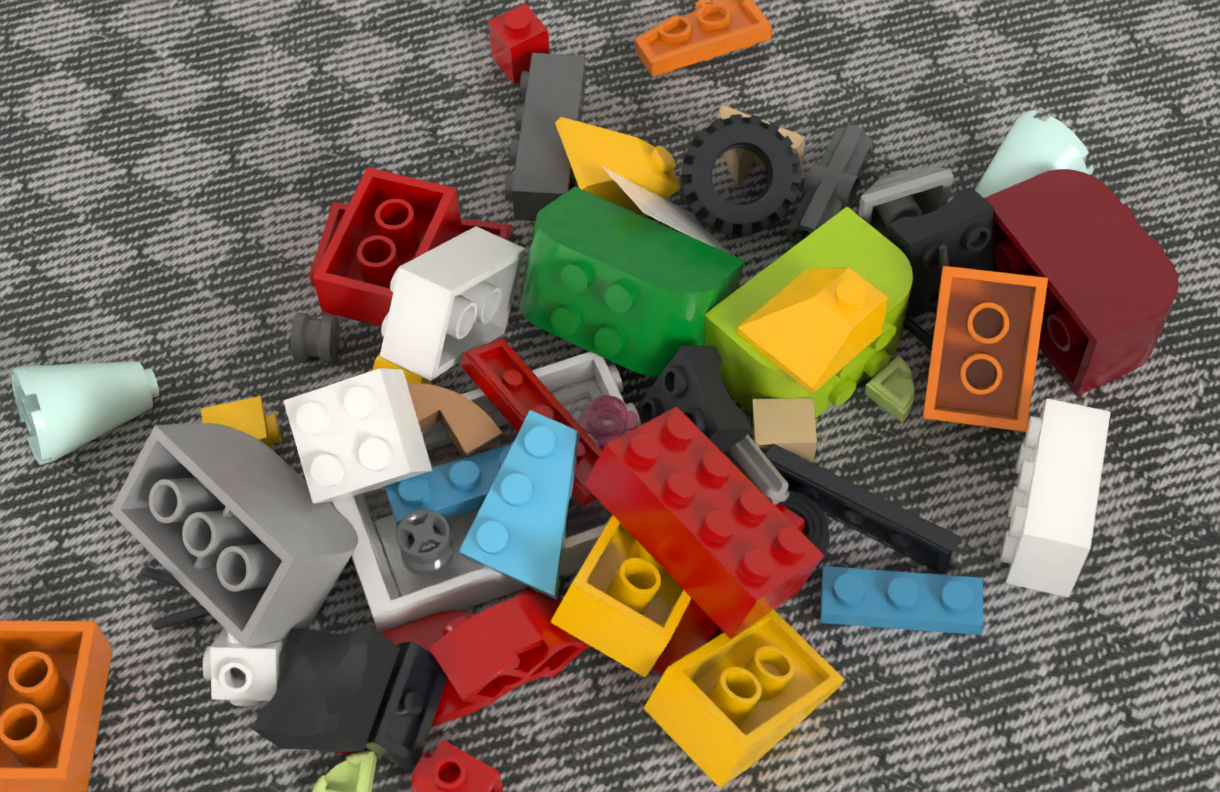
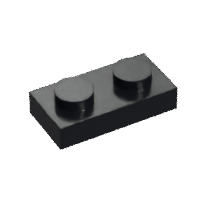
(407, 706)

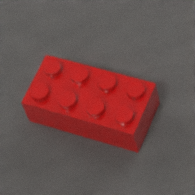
(703, 520)

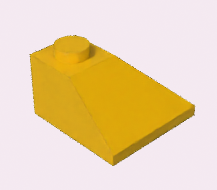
(626, 155)
(817, 324)

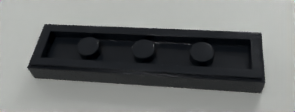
(868, 512)

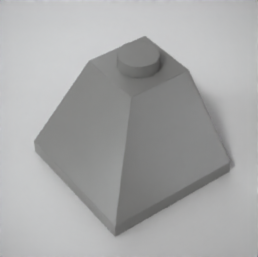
(905, 195)

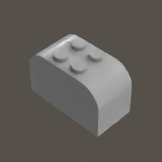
(235, 528)

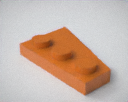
(703, 34)

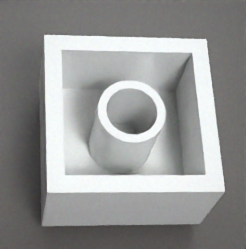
(357, 435)

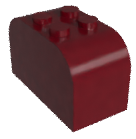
(1103, 273)

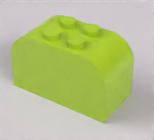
(838, 243)

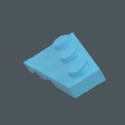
(527, 507)

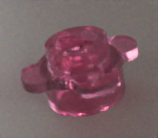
(607, 408)

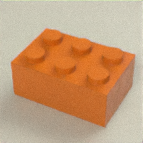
(984, 348)
(50, 703)

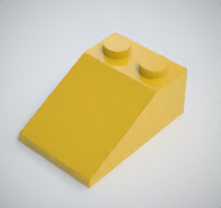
(622, 601)
(741, 695)

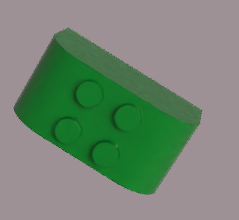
(621, 282)

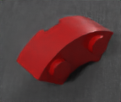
(505, 647)

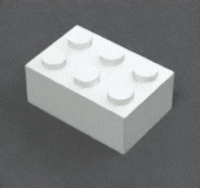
(450, 301)
(1055, 497)

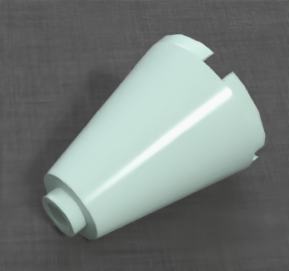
(1032, 150)
(79, 402)

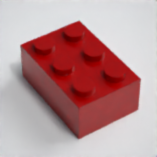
(382, 228)

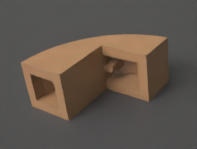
(463, 420)

